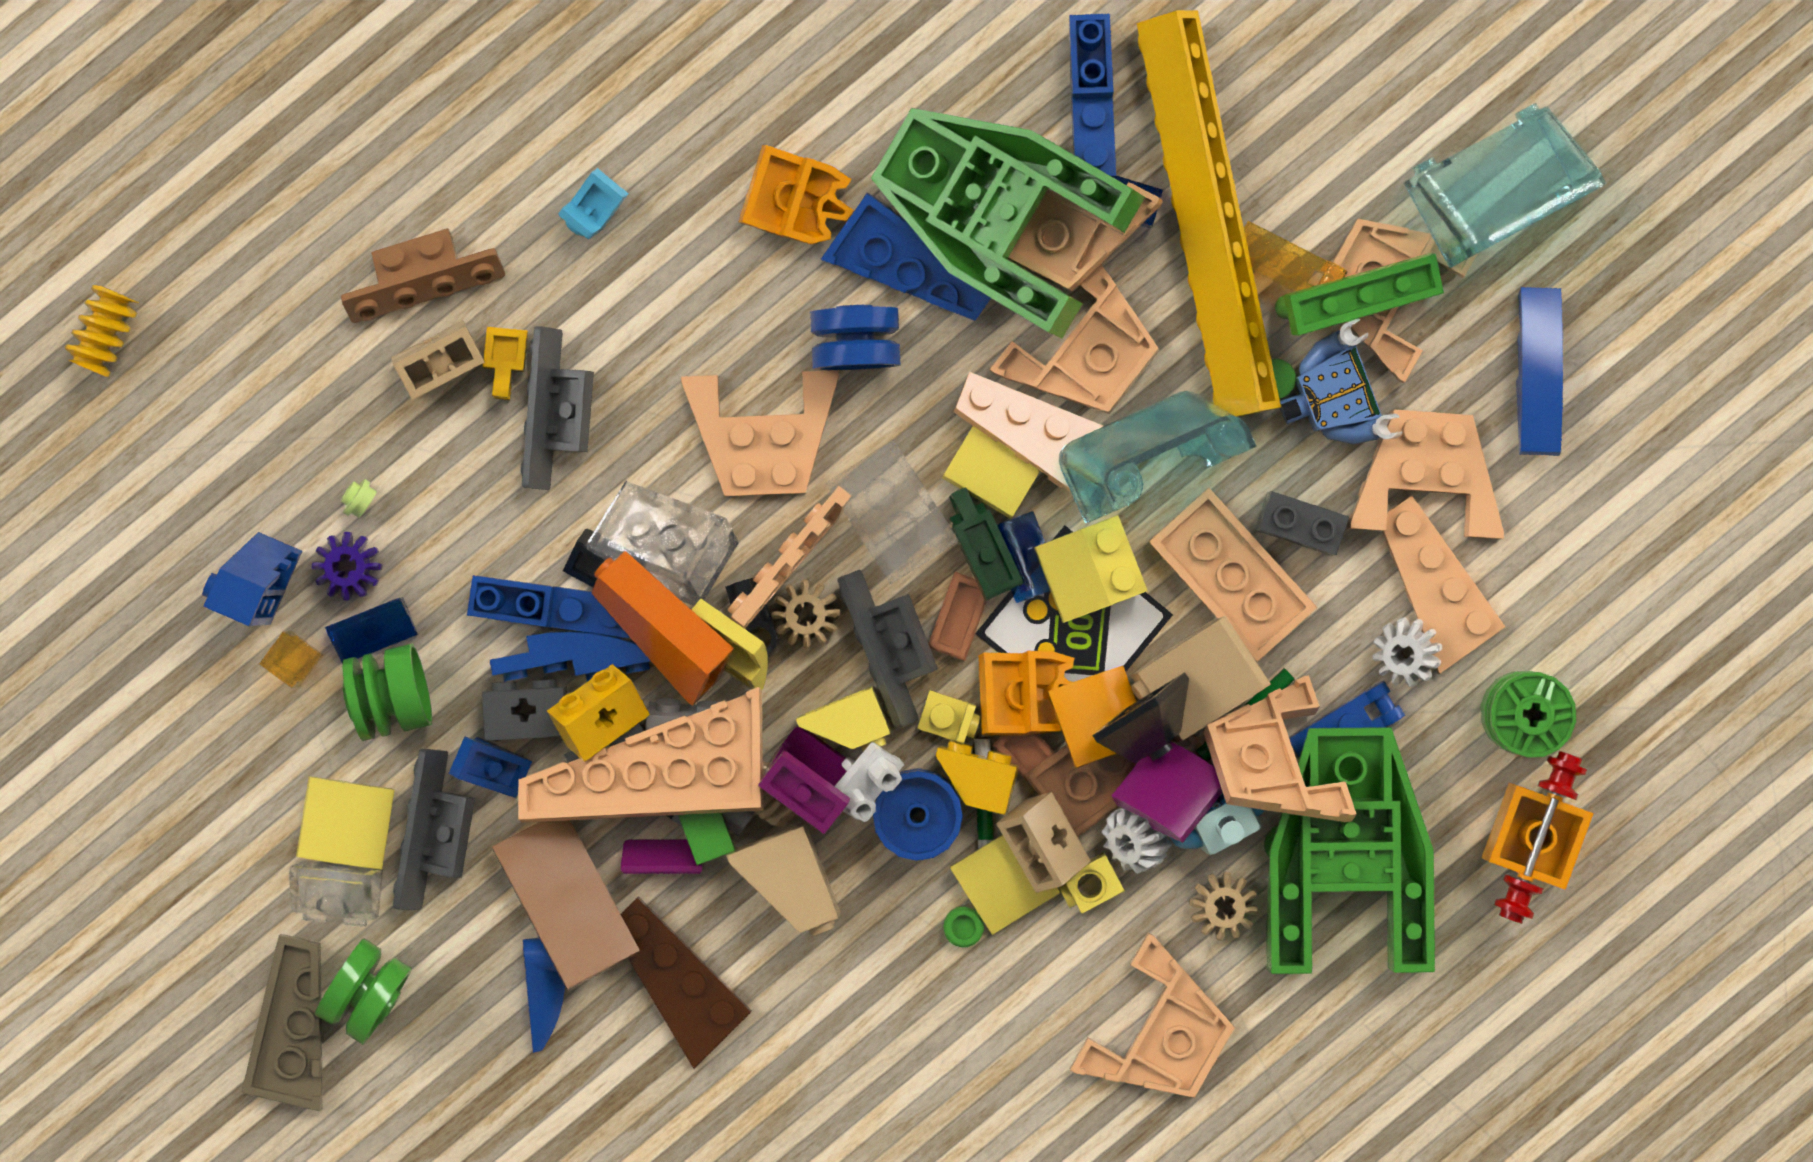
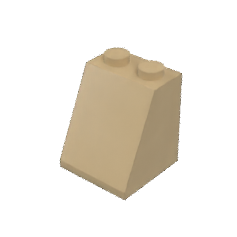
(1218, 673)
(790, 877)

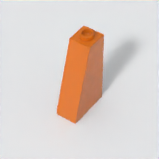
(662, 626)

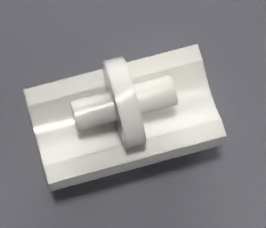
(867, 778)

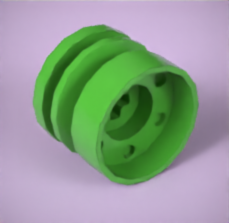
(379, 693)
(1504, 708)

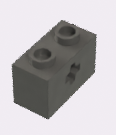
(1301, 523)
(500, 713)

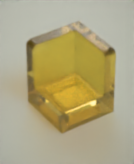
(291, 659)

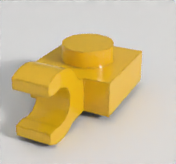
(504, 353)

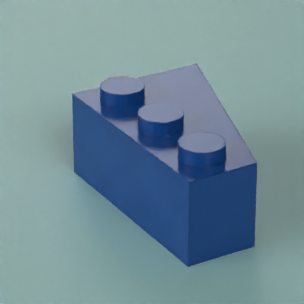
(252, 581)

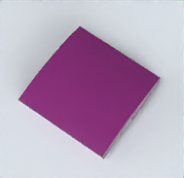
(1170, 791)

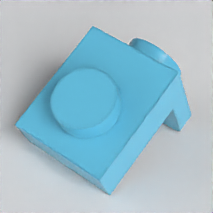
(593, 205)

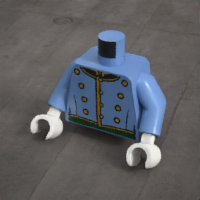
(1337, 392)

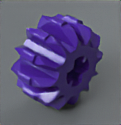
(355, 577)

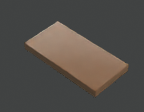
(1087, 790)
(565, 900)

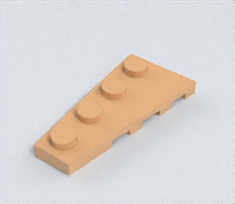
(1021, 423)
(793, 552)
(1438, 585)

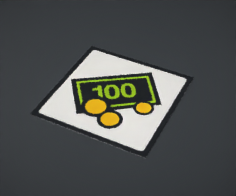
(1096, 640)

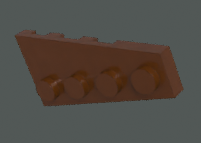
(684, 989)

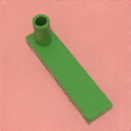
(1361, 294)

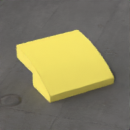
(991, 473)
(749, 658)
(345, 823)
(998, 885)

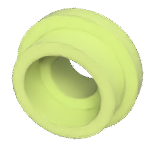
(358, 498)

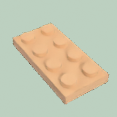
(1232, 573)

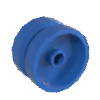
(855, 332)
(906, 835)

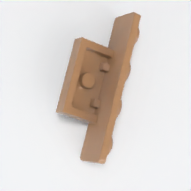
(418, 273)

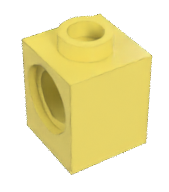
(1109, 885)

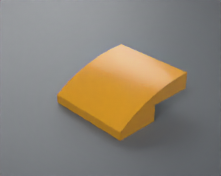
(1086, 708)

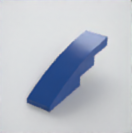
(1540, 371)

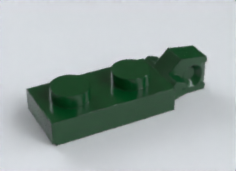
(983, 546)

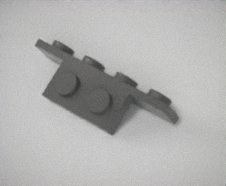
(556, 409)
(892, 644)
(434, 831)

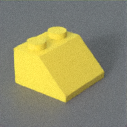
(1090, 569)
(849, 721)

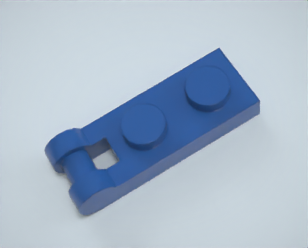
(1354, 715)

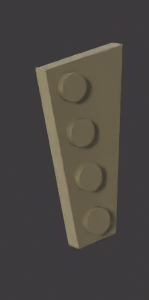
(288, 1036)

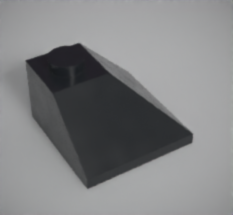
(1147, 724)

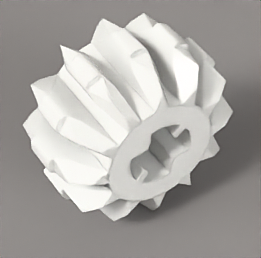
(1418, 663)
(1134, 841)

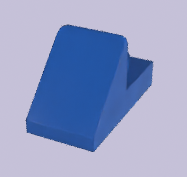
(489, 766)

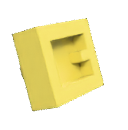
(948, 717)

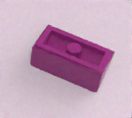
(658, 857)

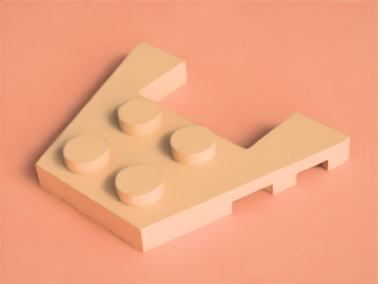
(1069, 242)
(1375, 246)
(1096, 359)
(762, 451)
(1430, 456)
(1259, 763)
(1175, 1041)

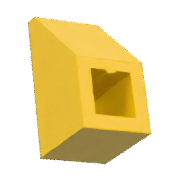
(978, 779)

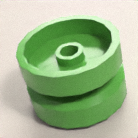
(362, 990)

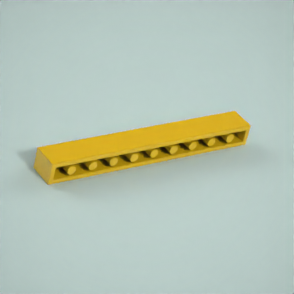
(1208, 213)

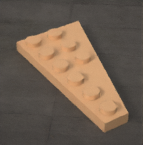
(673, 769)

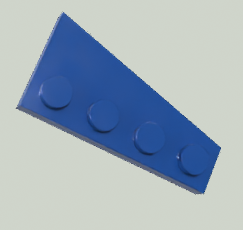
(888, 250)

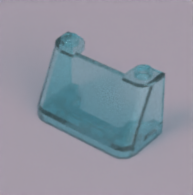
(1502, 184)
(1104, 462)

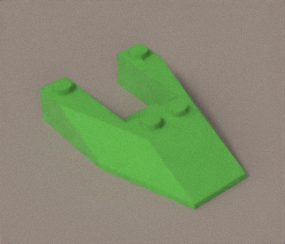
(973, 192)
(1377, 851)

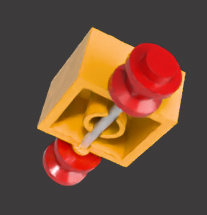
(1538, 836)

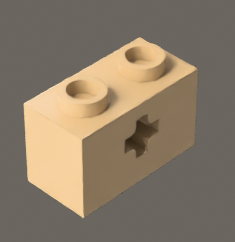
(437, 360)
(1043, 842)

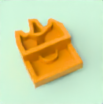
(794, 196)
(1016, 691)

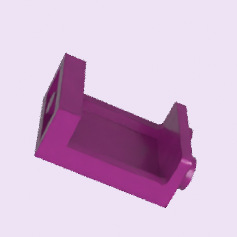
(805, 778)

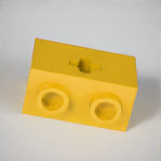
(598, 712)

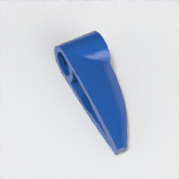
(544, 992)

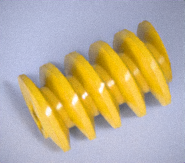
(101, 330)

